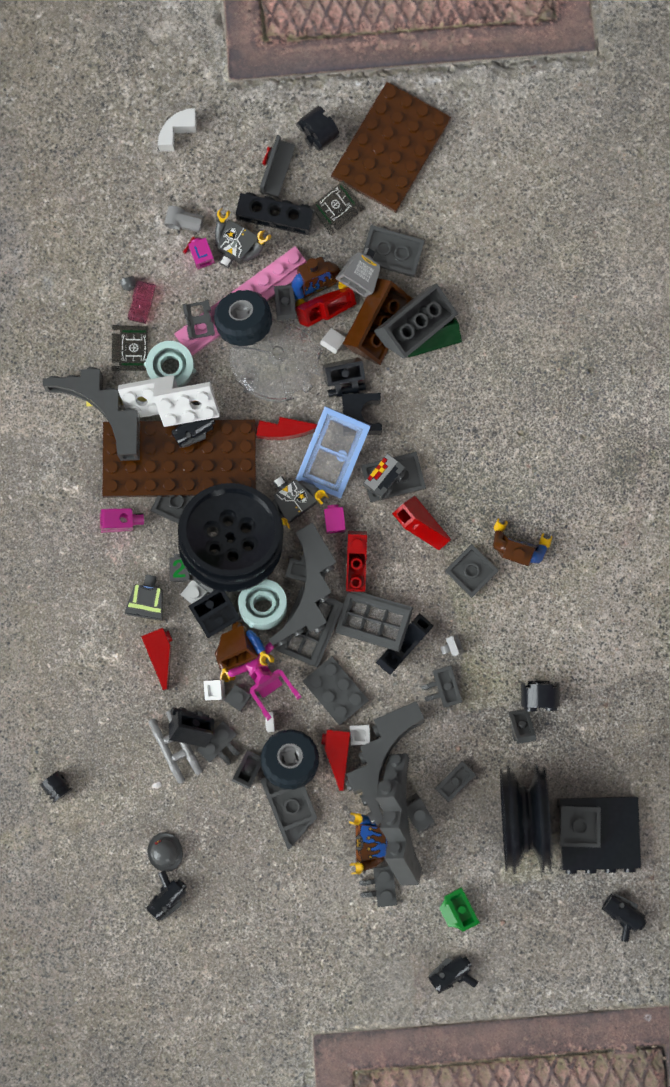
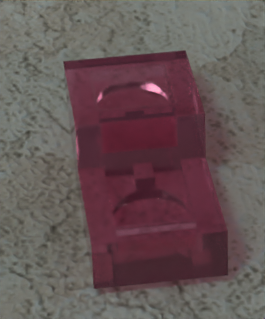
(141, 302)

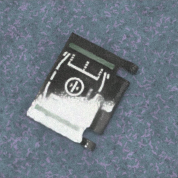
(337, 207)
(129, 348)

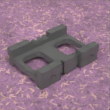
(192, 321)

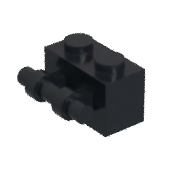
(344, 372)
(191, 727)

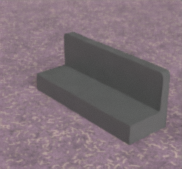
(277, 168)

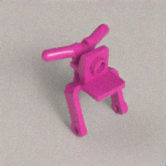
(264, 679)

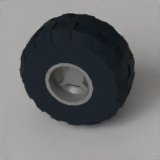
(243, 318)
(289, 759)

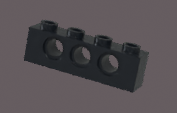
(301, 225)

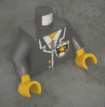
(237, 242)
(295, 498)

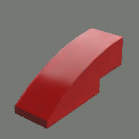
(325, 306)
(284, 429)

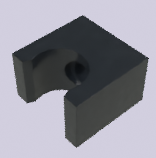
(355, 403)

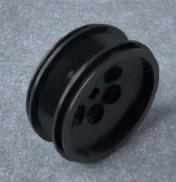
(245, 509)
(525, 819)

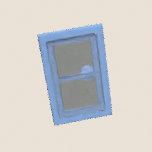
(333, 451)

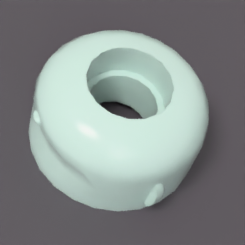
(170, 350)
(268, 591)

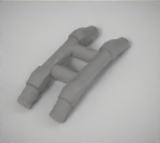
(172, 758)

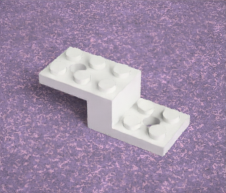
(170, 401)

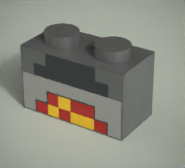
(384, 476)

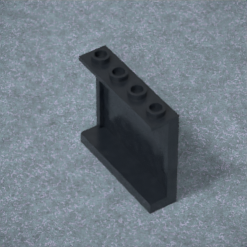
(618, 837)

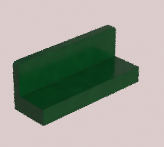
(445, 337)

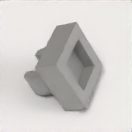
(453, 646)

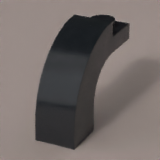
(415, 633)

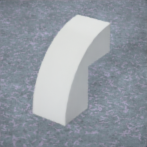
(179, 123)

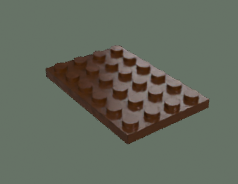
(391, 147)

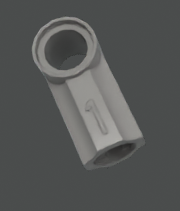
(178, 218)

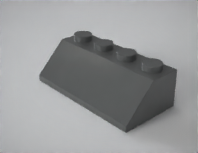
(416, 321)

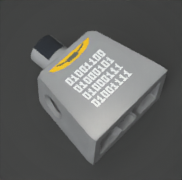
(360, 273)

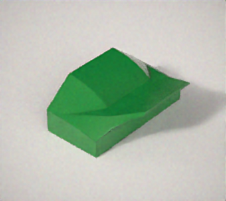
(458, 911)

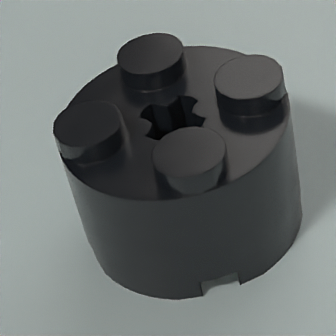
(318, 128)
(540, 695)

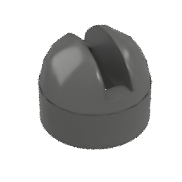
(128, 283)

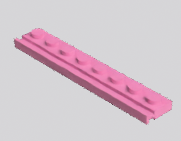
(278, 273)

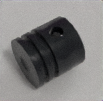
(56, 786)

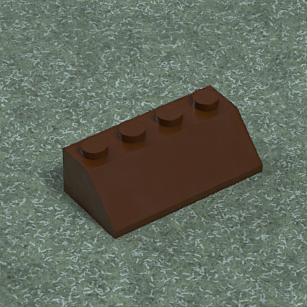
(375, 310)

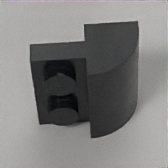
(214, 612)

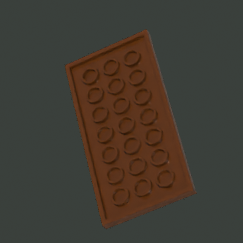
(168, 470)

